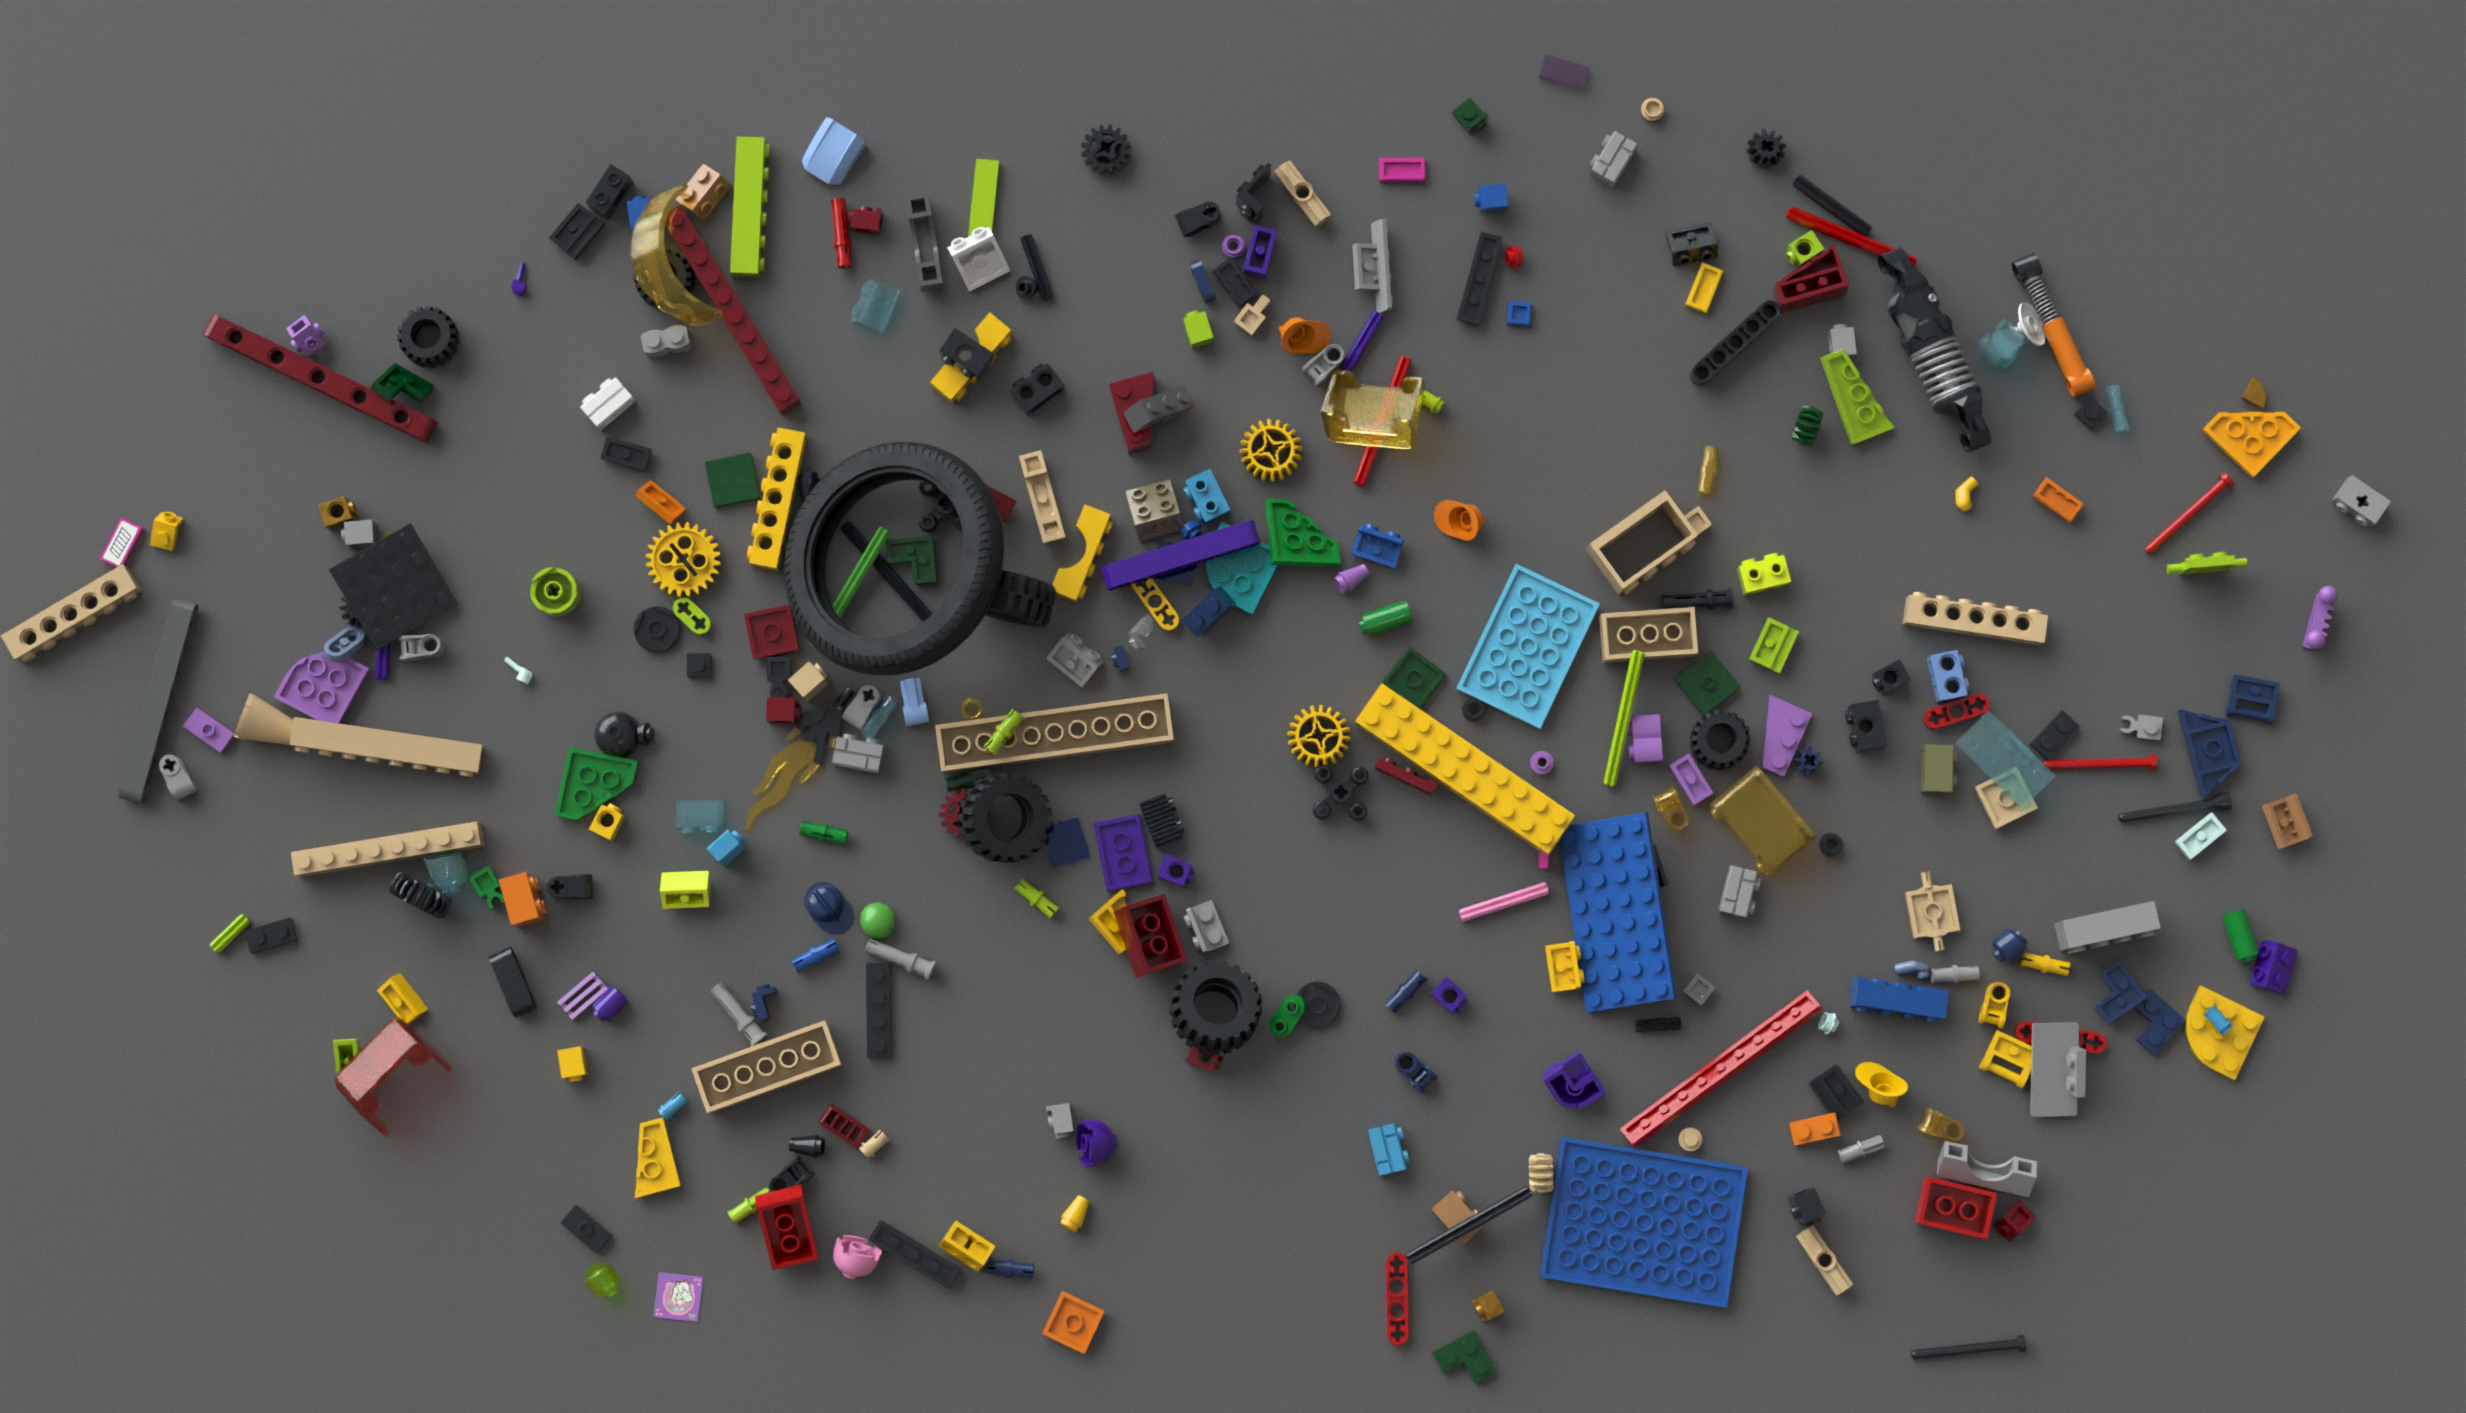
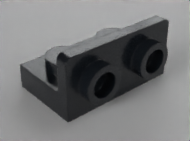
(1692, 244)

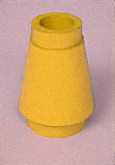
(1075, 1214)

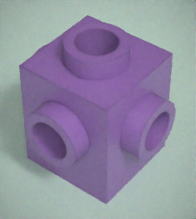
(306, 336)

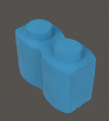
(727, 847)

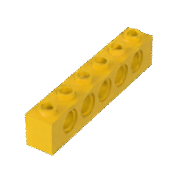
(771, 557)

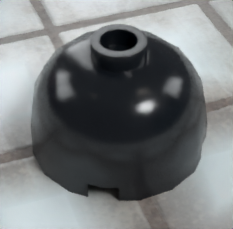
(617, 734)

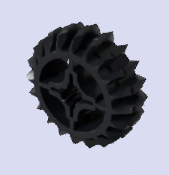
(420, 895)

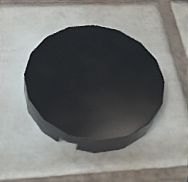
(657, 629)
(1321, 1002)

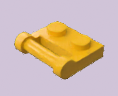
(2012, 1051)

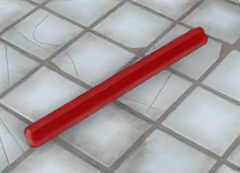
(1840, 233)
(1371, 451)

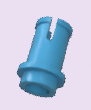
(2218, 1020)
(672, 1106)

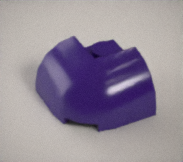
(1573, 1082)

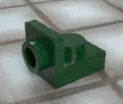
(1470, 116)

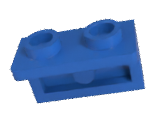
(1377, 546)

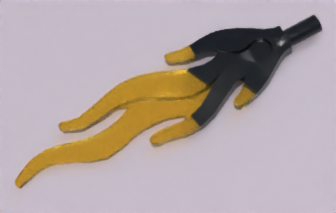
(806, 750)

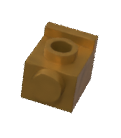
(1488, 1306)

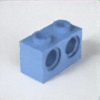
(1940, 676)

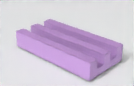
(567, 1008)

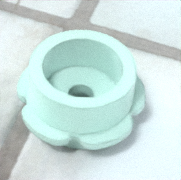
(1828, 1022)

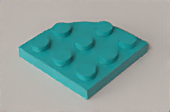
(1242, 574)

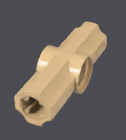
(1311, 205)
(1815, 1247)

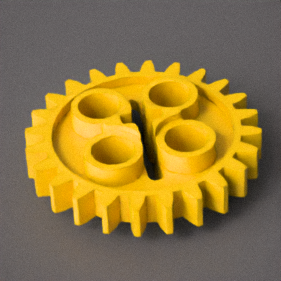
(699, 547)

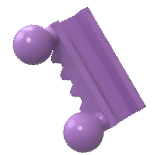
(2317, 623)

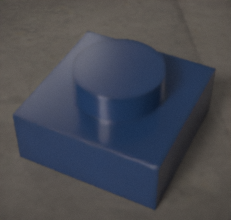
(1119, 658)

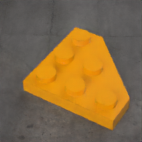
(2251, 437)

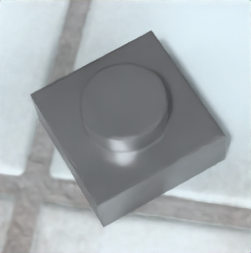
(1698, 989)

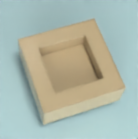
(1698, 520)

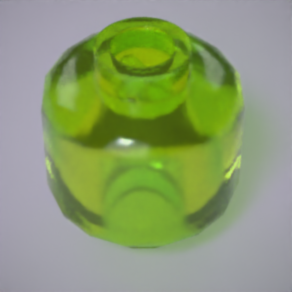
(602, 1280)

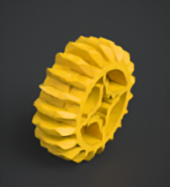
(1260, 454)
(1313, 716)

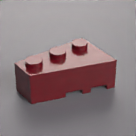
(1812, 283)
(1126, 394)

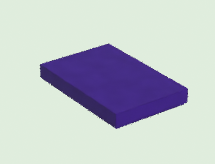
(1123, 852)

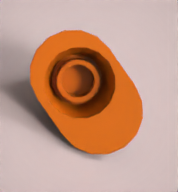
(1304, 336)
(1458, 519)

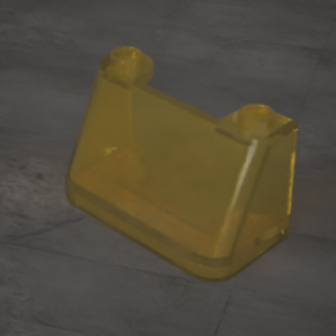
(1371, 412)
(1762, 820)

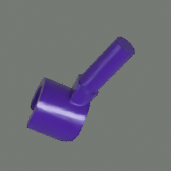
(517, 286)

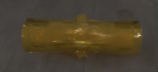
(1707, 470)

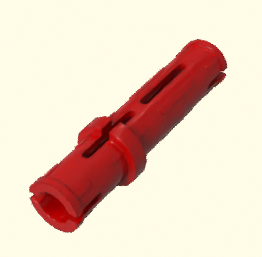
(842, 243)

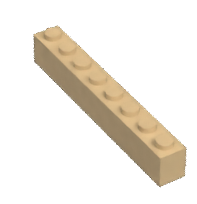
(385, 745)
(387, 849)

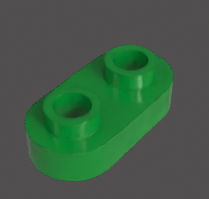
(1288, 1017)

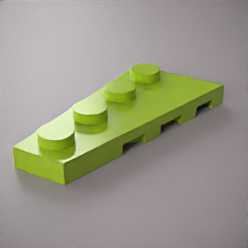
(1856, 405)

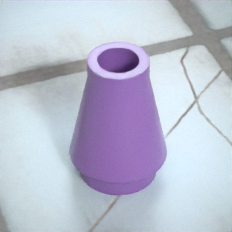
(1350, 578)

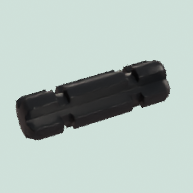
(1658, 1024)

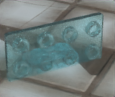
(2005, 759)

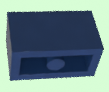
(1208, 611)

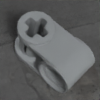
(1323, 364)
(416, 647)
(859, 710)
(178, 781)

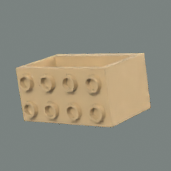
(1677, 518)

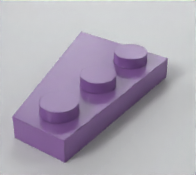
(1783, 733)

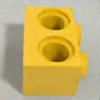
(966, 1246)

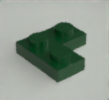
(400, 379)
(918, 552)
(1465, 1350)

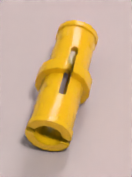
(2045, 964)

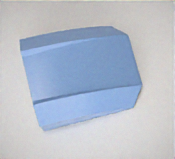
(833, 152)

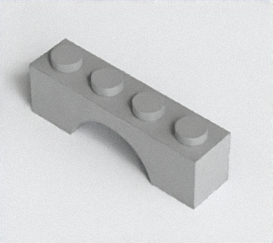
(2013, 1176)

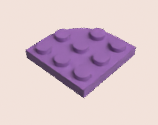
(322, 686)

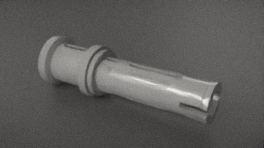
(911, 962)
(745, 1022)

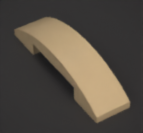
(1042, 497)

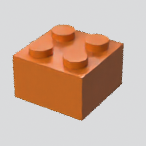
(522, 899)

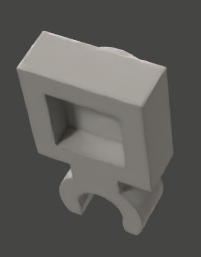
(2145, 727)

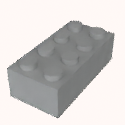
(2108, 925)

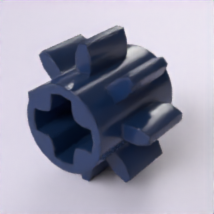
(1814, 763)

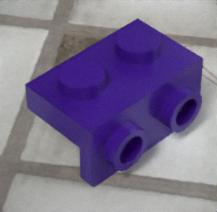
(2273, 966)

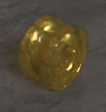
(975, 702)

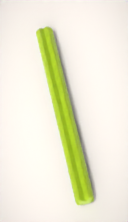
(1623, 718)

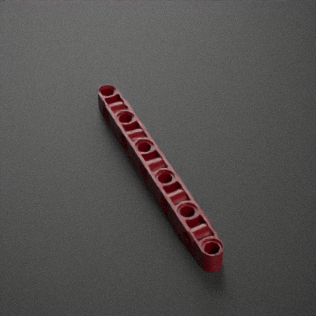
(305, 372)

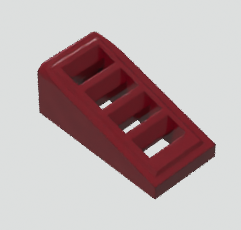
(826, 1116)

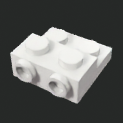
(978, 258)

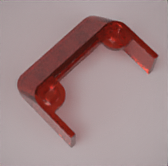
(377, 1061)

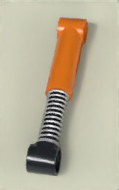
(2076, 375)

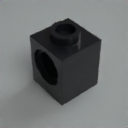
(1899, 672)

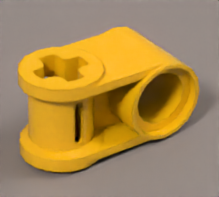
(1994, 1006)

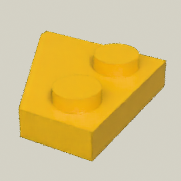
(1106, 923)

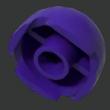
(1096, 1142)

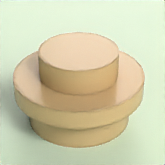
(1652, 109)
(1690, 1139)

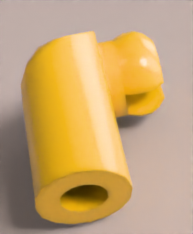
(1962, 494)

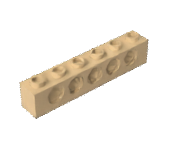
(2035, 620)
(17, 637)

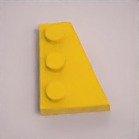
(656, 1160)

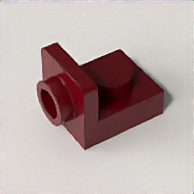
(2014, 1221)

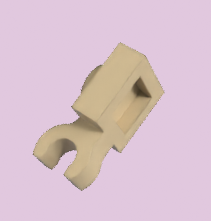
(1251, 317)

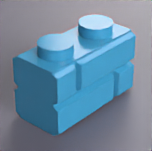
(1387, 1149)

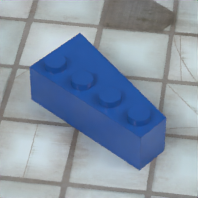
(1898, 999)

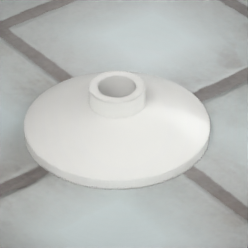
(2031, 324)

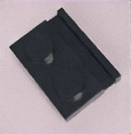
(576, 231)
(1836, 1092)

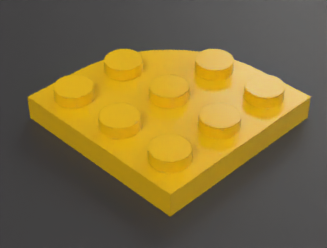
(2218, 1052)

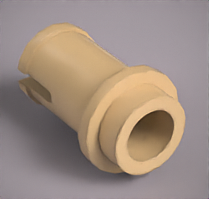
(874, 1144)

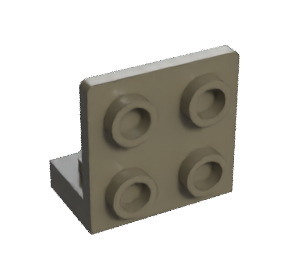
(1154, 510)

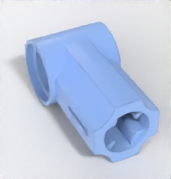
(914, 707)

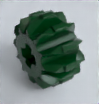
(1807, 425)

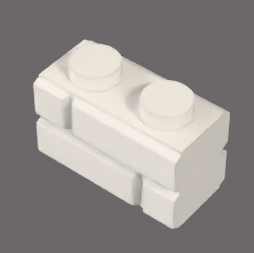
(607, 403)

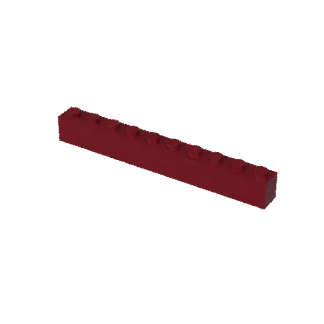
(733, 312)

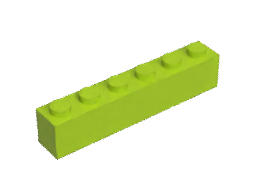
(748, 207)

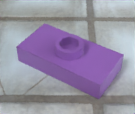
(209, 730)
(1690, 779)

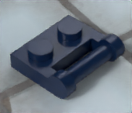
(2253, 691)

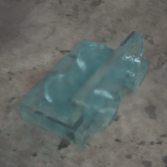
(875, 305)
(699, 815)

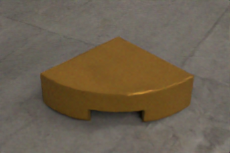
(2255, 393)

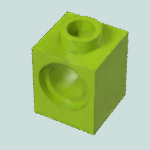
(1808, 240)
(1198, 328)

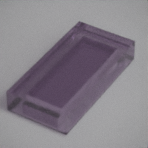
(1563, 72)

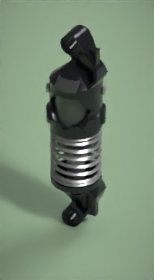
(1930, 342)

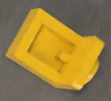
(165, 530)

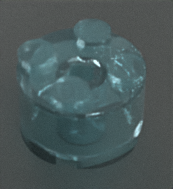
(2002, 346)

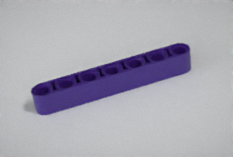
(1180, 555)

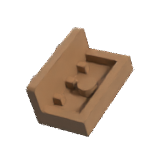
(704, 192)
(2287, 821)

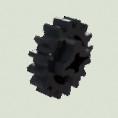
(1114, 144)

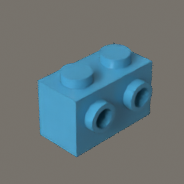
(1206, 496)

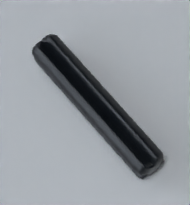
(1037, 267)

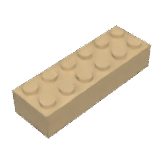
(767, 1066)

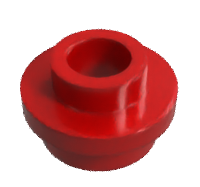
(1514, 257)

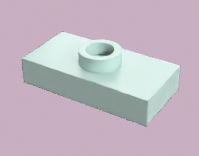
(2200, 836)

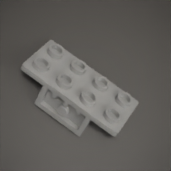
(2056, 1069)

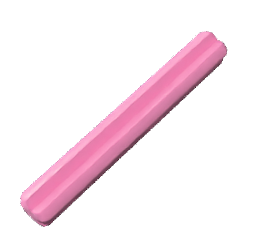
(1504, 901)

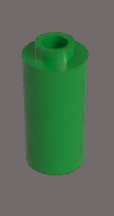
(1385, 618)
(2240, 935)

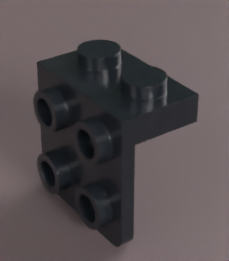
(1249, 206)

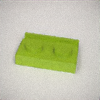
(1773, 645)

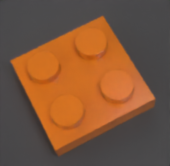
(1073, 1322)

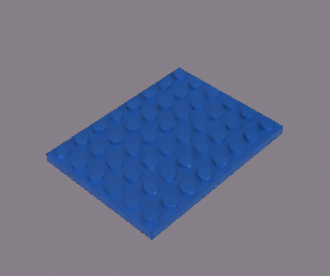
(1643, 1222)

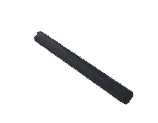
(888, 573)
(1469, 1224)

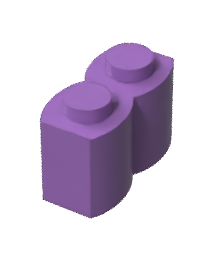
(1646, 739)

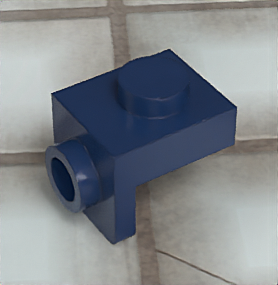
(759, 1006)

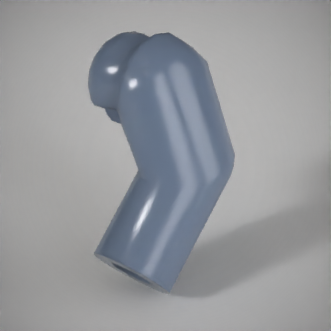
(1912, 966)

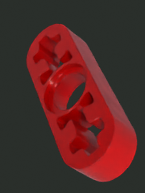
(1938, 710)

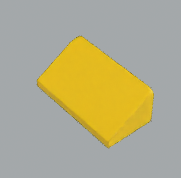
(402, 998)

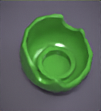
(877, 921)

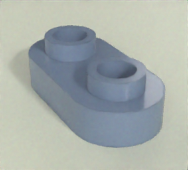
(344, 644)

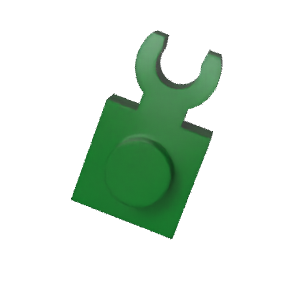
(486, 884)

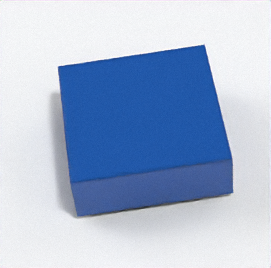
(1519, 313)

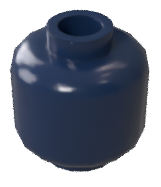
(2009, 946)

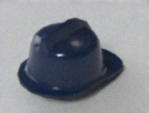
(828, 907)

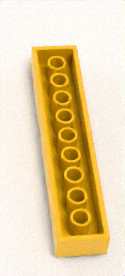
(1464, 769)

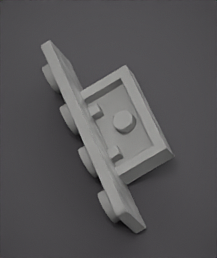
(1372, 266)

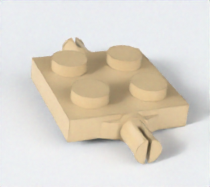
(1932, 911)

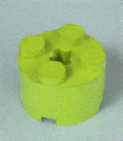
(542, 592)

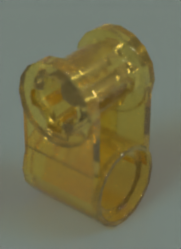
(1670, 808)
(1939, 1125)

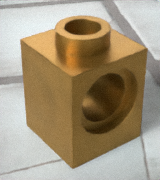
(327, 512)

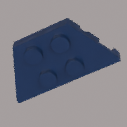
(2210, 749)

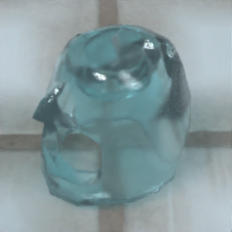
(447, 872)

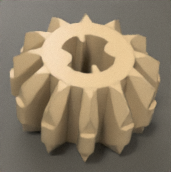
(1541, 1173)

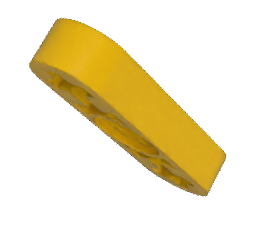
(1159, 619)

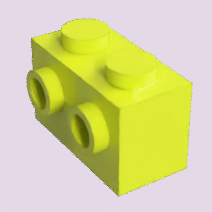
(1763, 574)
(685, 889)

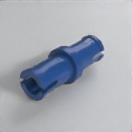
(815, 955)

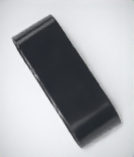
(512, 982)

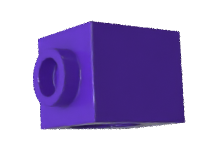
(1168, 863)
(1438, 992)

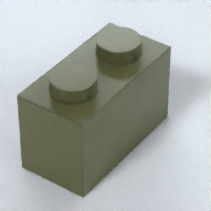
(1938, 769)

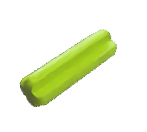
(230, 933)

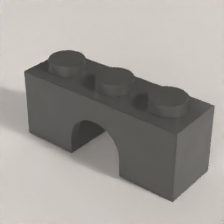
(1159, 407)

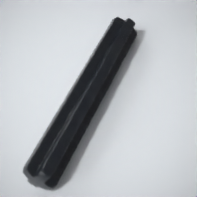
(1832, 205)

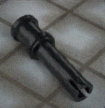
(1709, 599)

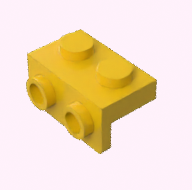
(1564, 966)

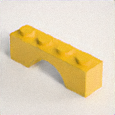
(992, 336)
(1092, 525)

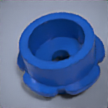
(1191, 530)

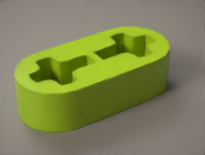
(688, 619)

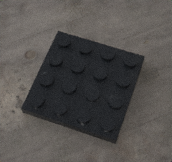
(393, 586)

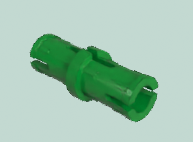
(823, 832)

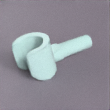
(523, 675)

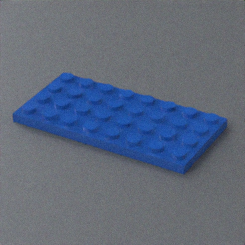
(1617, 912)

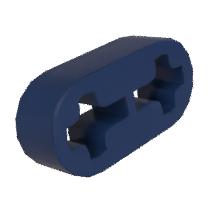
(1202, 281)

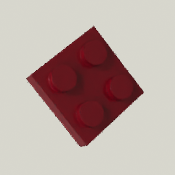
(771, 632)

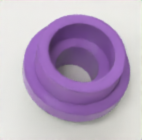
(1233, 239)
(1534, 762)

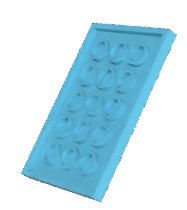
(1527, 646)

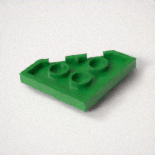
(1297, 538)
(592, 781)

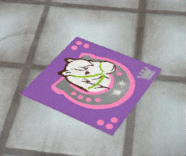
(678, 1296)

